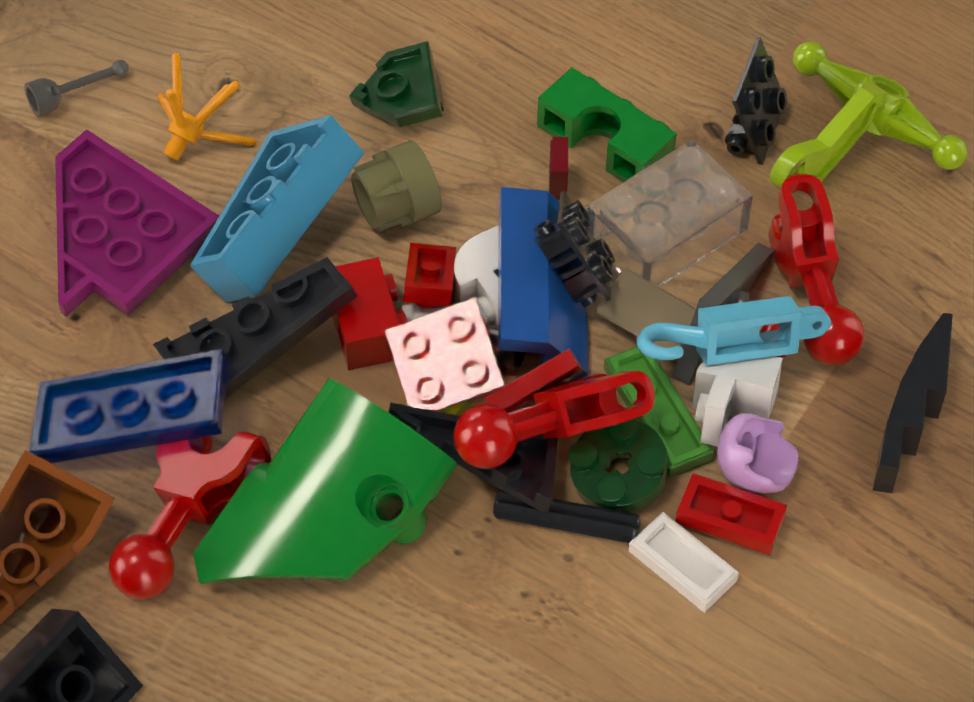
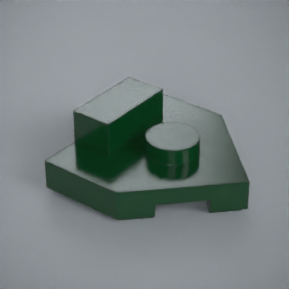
(403, 87)

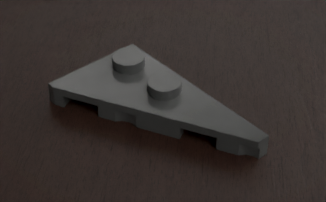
(730, 289)

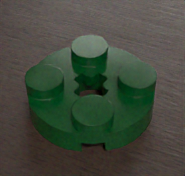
(613, 490)

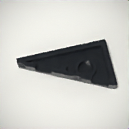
(524, 475)

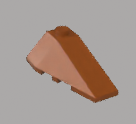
(43, 527)

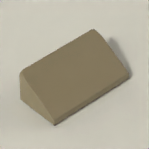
(640, 303)

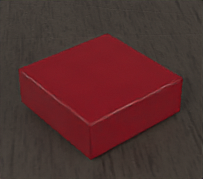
(558, 166)

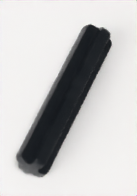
(570, 517)

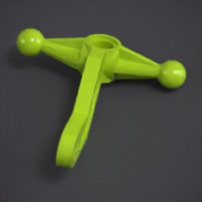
(871, 105)

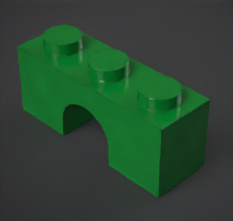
(582, 107)

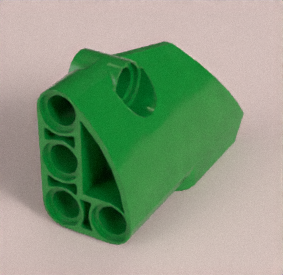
(327, 496)

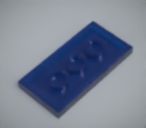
(130, 407)

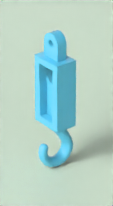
(732, 331)

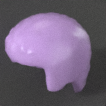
(756, 454)

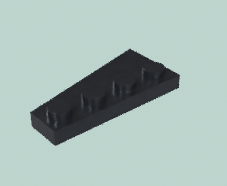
(266, 326)

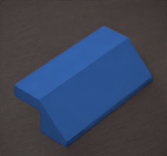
(532, 301)

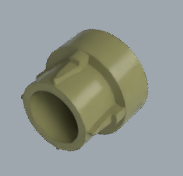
(396, 187)

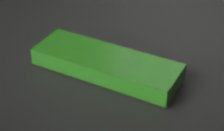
(669, 413)

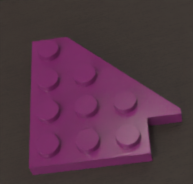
(119, 226)

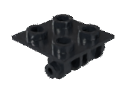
(757, 105)
(573, 239)

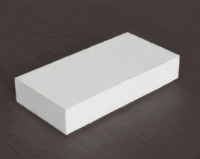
(683, 562)

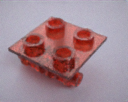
(445, 357)

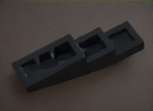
(918, 396)

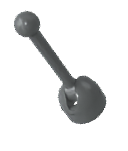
(46, 95)

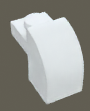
(478, 273)
(733, 390)

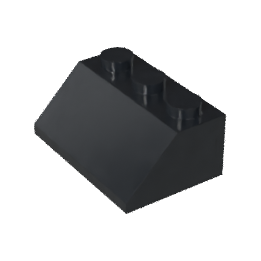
(65, 663)

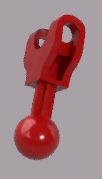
(809, 260)
(489, 435)
(191, 488)

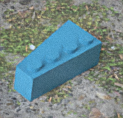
(275, 205)

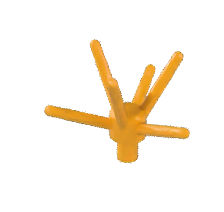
(188, 128)

